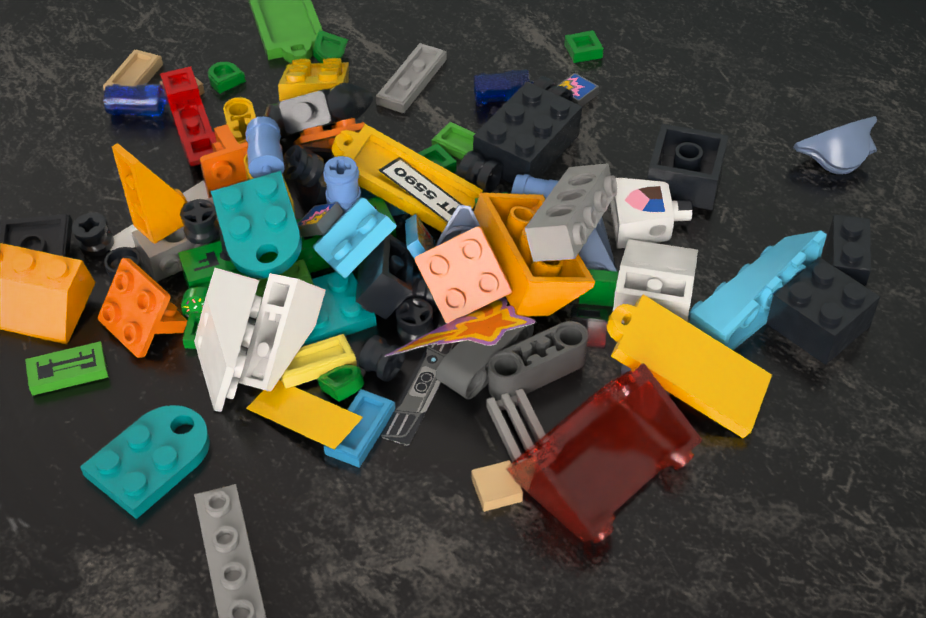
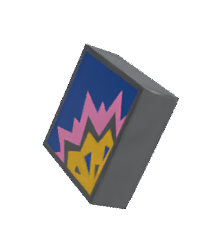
(582, 89)
(319, 219)

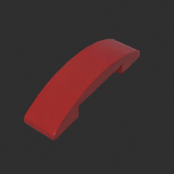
(188, 114)

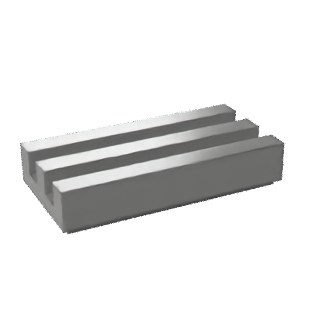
(509, 403)

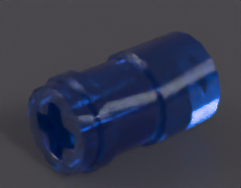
(499, 86)
(138, 100)

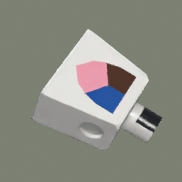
(646, 211)

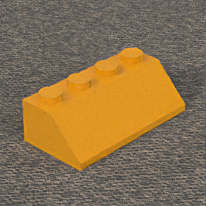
(536, 286)
(42, 293)

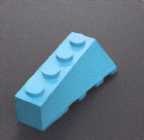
(745, 301)

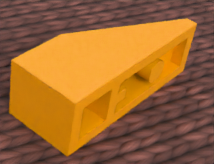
(150, 200)

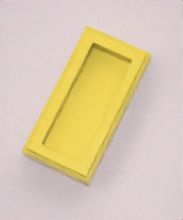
(317, 360)

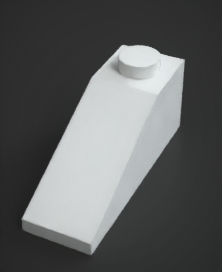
(281, 328)

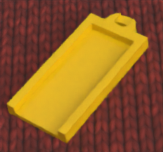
(374, 150)
(689, 363)

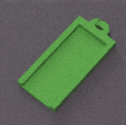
(286, 27)

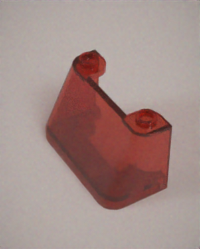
(605, 453)

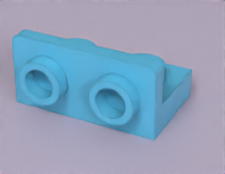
(353, 237)

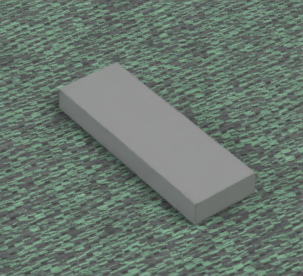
(411, 78)

